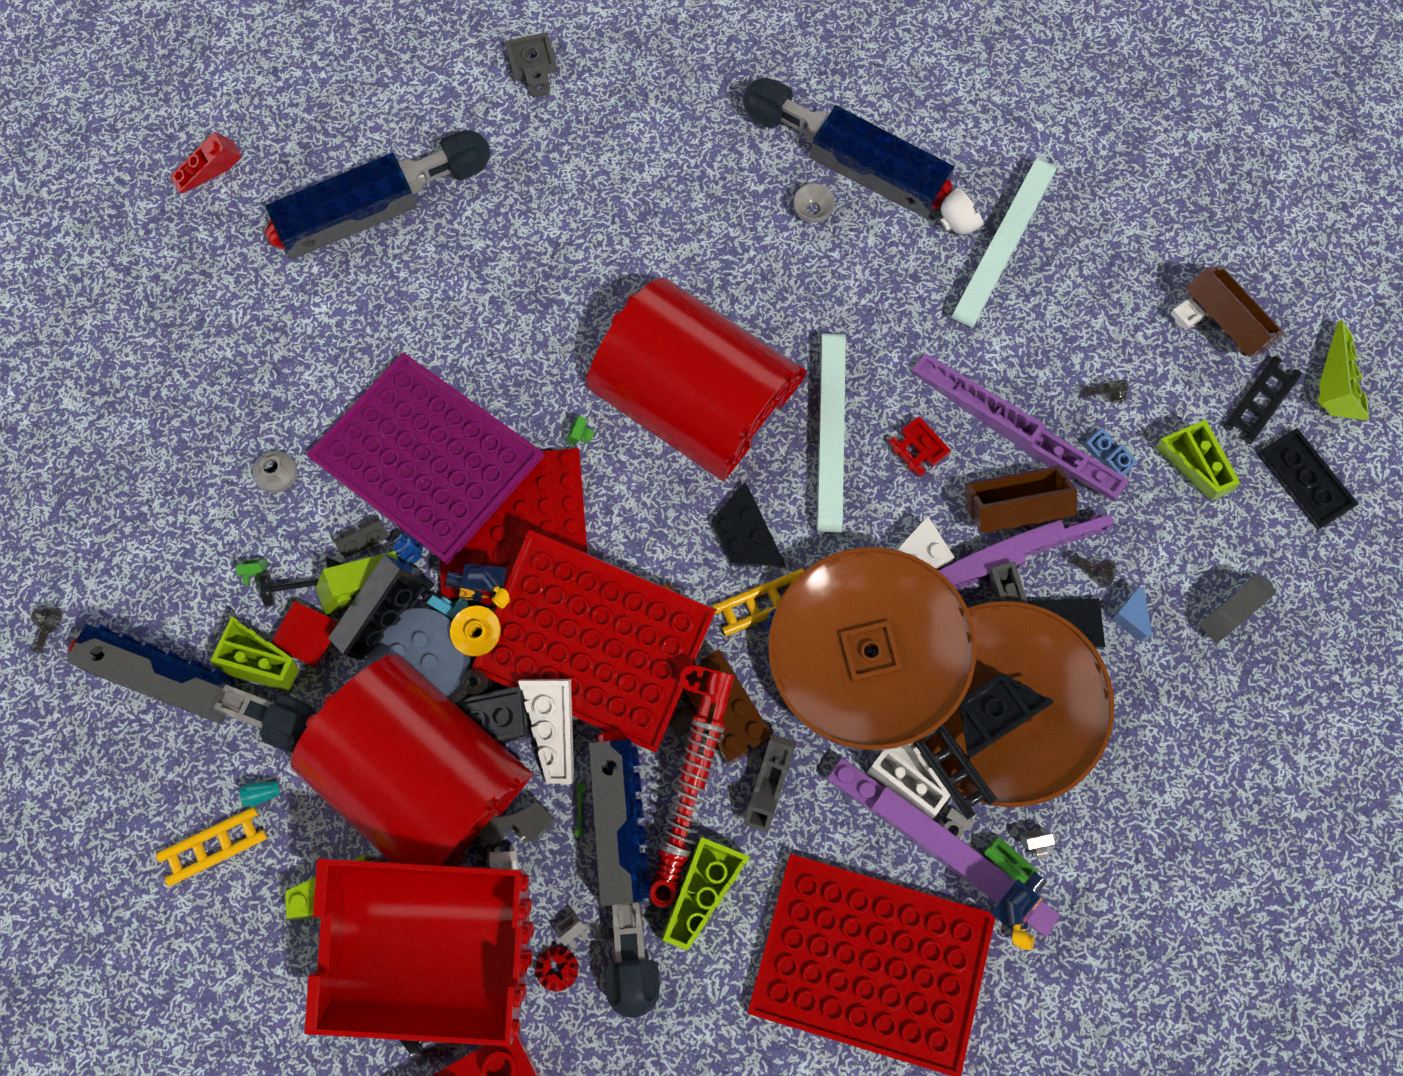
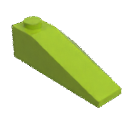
(1339, 381)

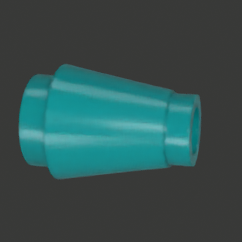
(258, 792)

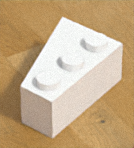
(928, 546)
(911, 778)

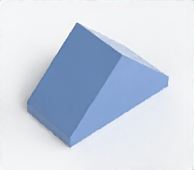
(1134, 616)

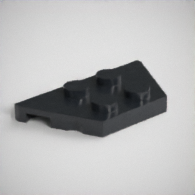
(745, 533)
(997, 711)

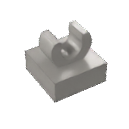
(959, 820)
(1036, 842)
(570, 929)

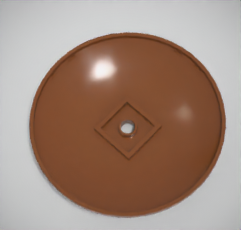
(882, 602)
(1060, 742)

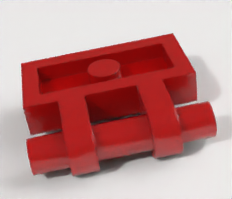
(924, 441)

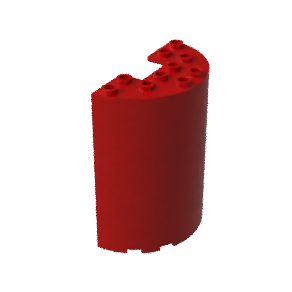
(691, 375)
(406, 765)
(419, 952)

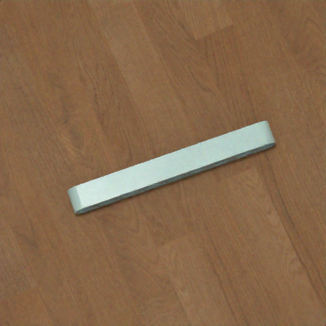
(1004, 243)
(831, 433)

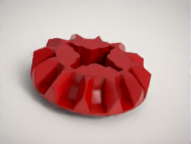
(569, 972)

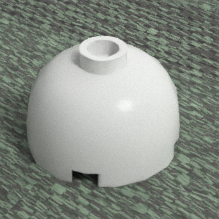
(959, 213)

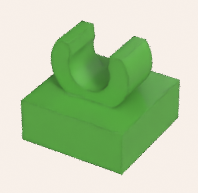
(579, 432)
(251, 567)

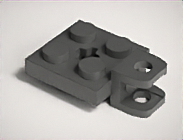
(534, 69)

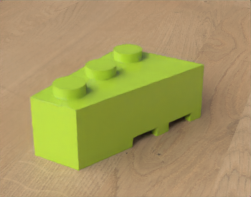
(1200, 459)

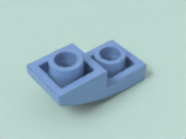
(1109, 453)

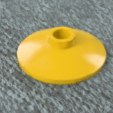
(466, 623)

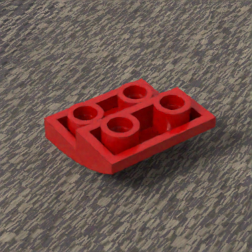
(304, 634)

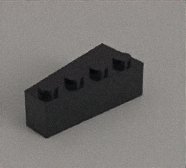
(378, 606)

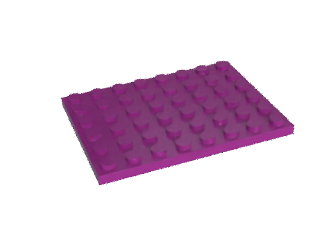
(425, 457)

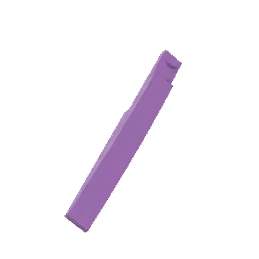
(1019, 427)
(977, 566)
(933, 839)

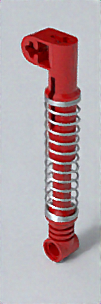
(693, 778)

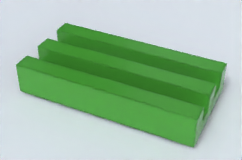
(1009, 860)

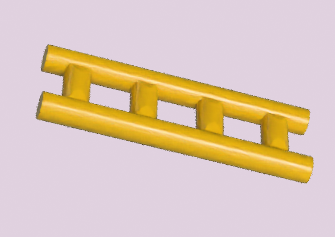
(748, 598)
(195, 842)

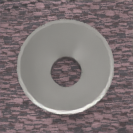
(817, 195)
(278, 480)

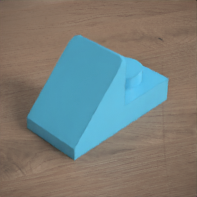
(445, 606)

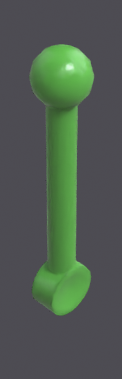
(580, 788)

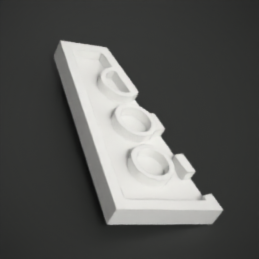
(551, 719)

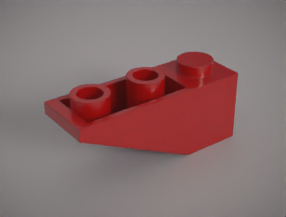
(209, 160)

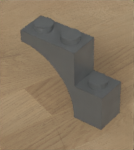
(531, 826)

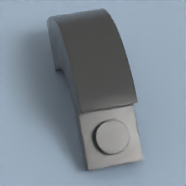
(1238, 608)
(769, 783)

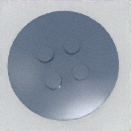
(426, 644)

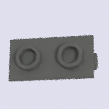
(355, 541)

